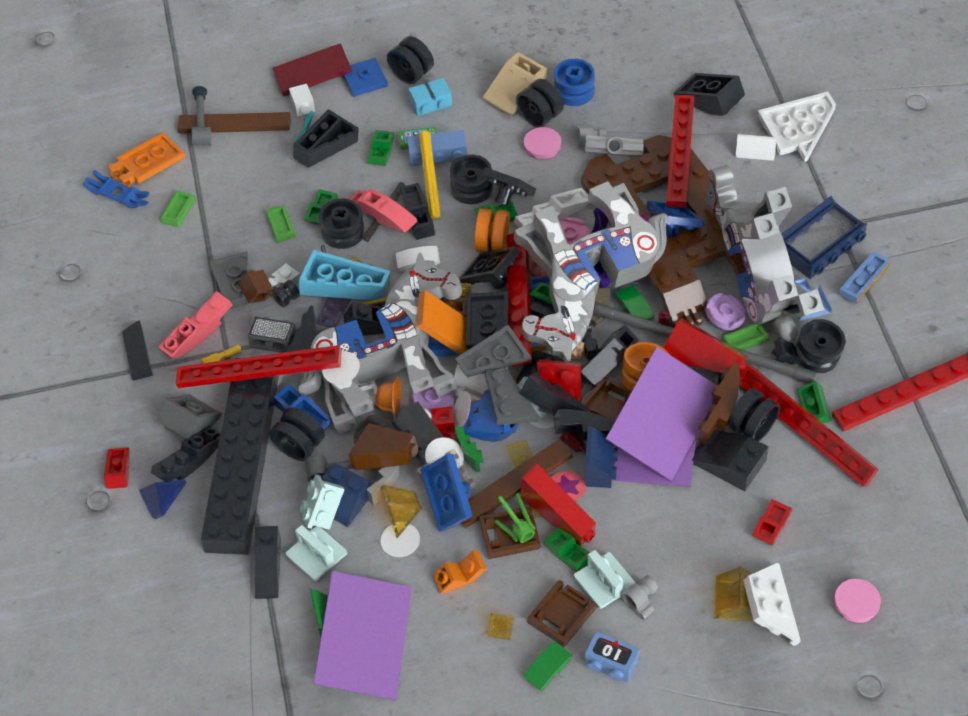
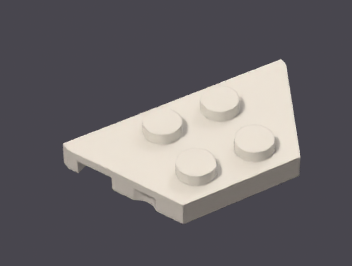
(771, 602)

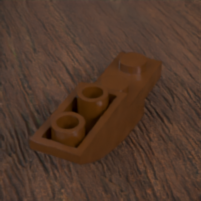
(723, 403)

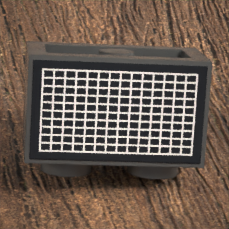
(271, 334)

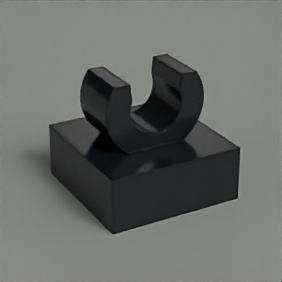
(784, 351)

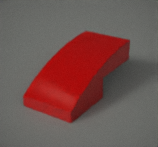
(444, 421)
(772, 522)

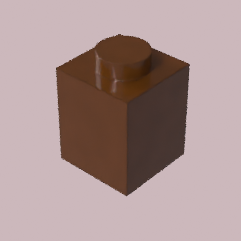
(255, 286)

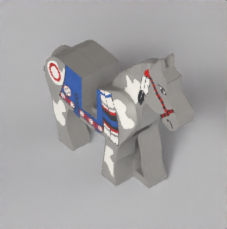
(754, 231)
(624, 252)
(402, 347)

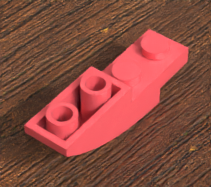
(384, 210)
(198, 328)

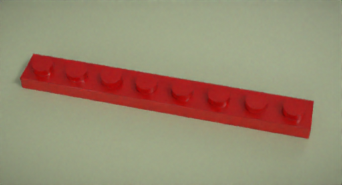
(680, 151)
(519, 293)
(259, 366)
(901, 393)
(811, 428)

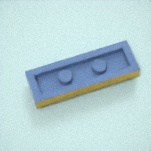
(864, 277)

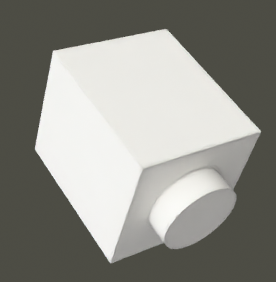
(302, 99)

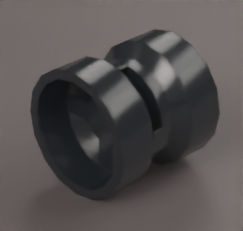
(286, 293)

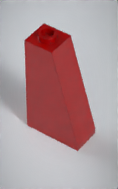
(701, 349)
(556, 505)

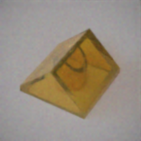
(731, 596)

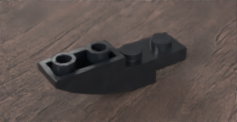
(190, 457)

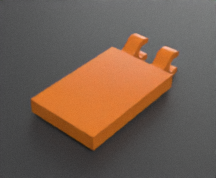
(146, 160)
(441, 322)

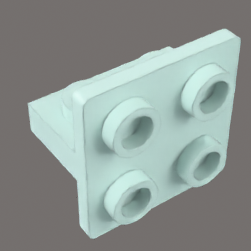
(320, 503)
(315, 552)
(603, 578)

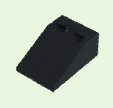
(713, 92)
(731, 457)

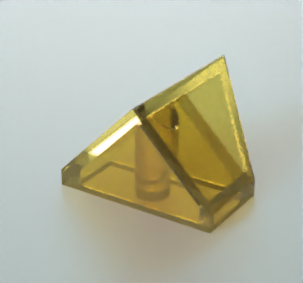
(400, 507)

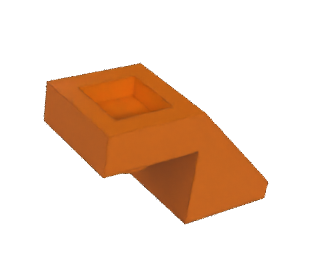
(455, 575)

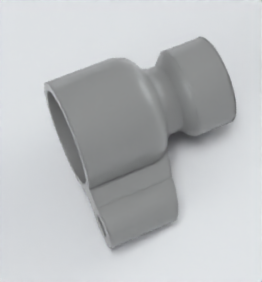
(583, 130)
(637, 596)

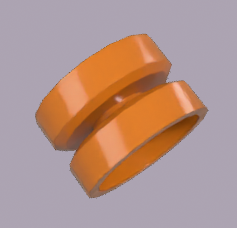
(491, 230)
(635, 361)

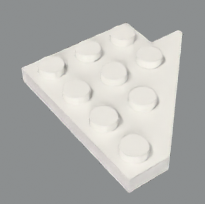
(798, 123)

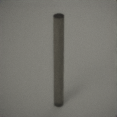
(374, 225)

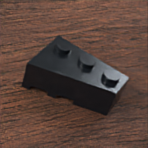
(324, 139)

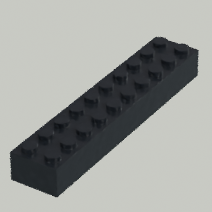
(239, 466)

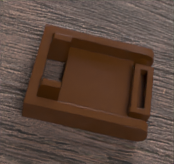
(604, 404)
(505, 544)
(562, 609)

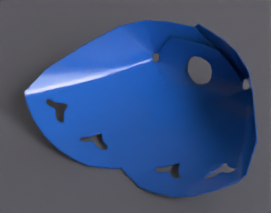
(483, 423)

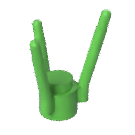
(522, 529)

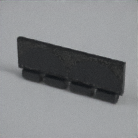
(417, 422)

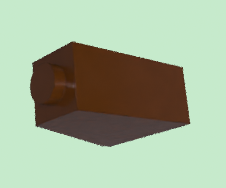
(382, 448)

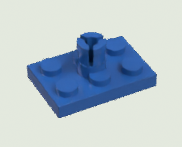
(675, 217)
(446, 492)

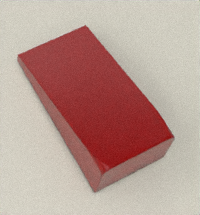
(117, 468)

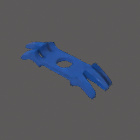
(108, 185)

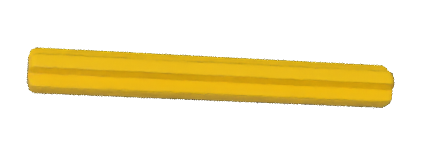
(429, 174)

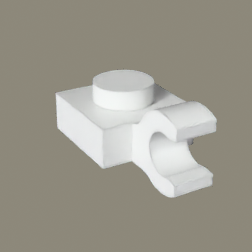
(282, 275)

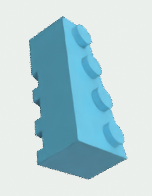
(342, 278)

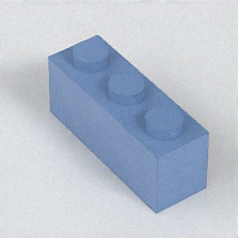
(445, 147)

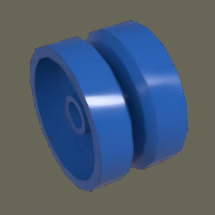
(575, 81)

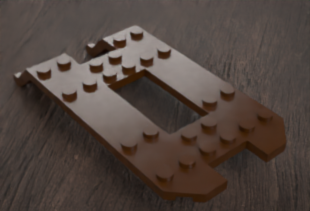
(673, 271)

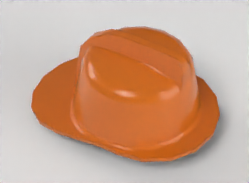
(389, 396)

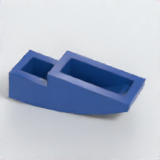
(289, 397)

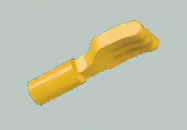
(220, 356)

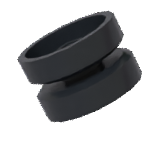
(410, 60)
(539, 103)
(467, 180)
(341, 223)
(820, 345)
(754, 414)
(297, 434)

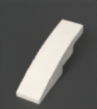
(564, 205)

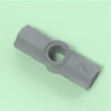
(626, 146)

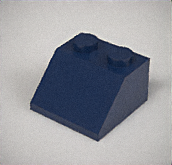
(599, 460)
(354, 492)

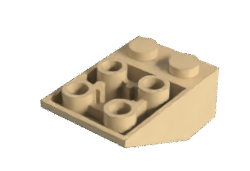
(512, 79)

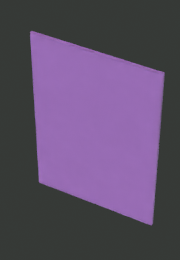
(662, 414)
(363, 635)

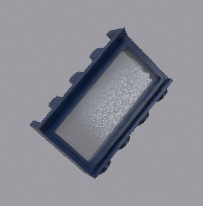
(822, 237)

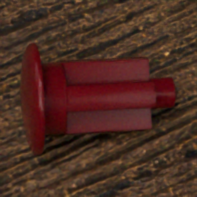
(664, 318)
(572, 441)

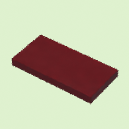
(312, 69)

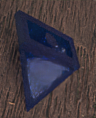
(160, 496)

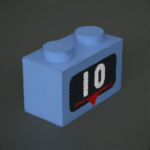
(611, 657)

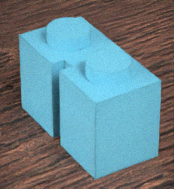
(426, 102)

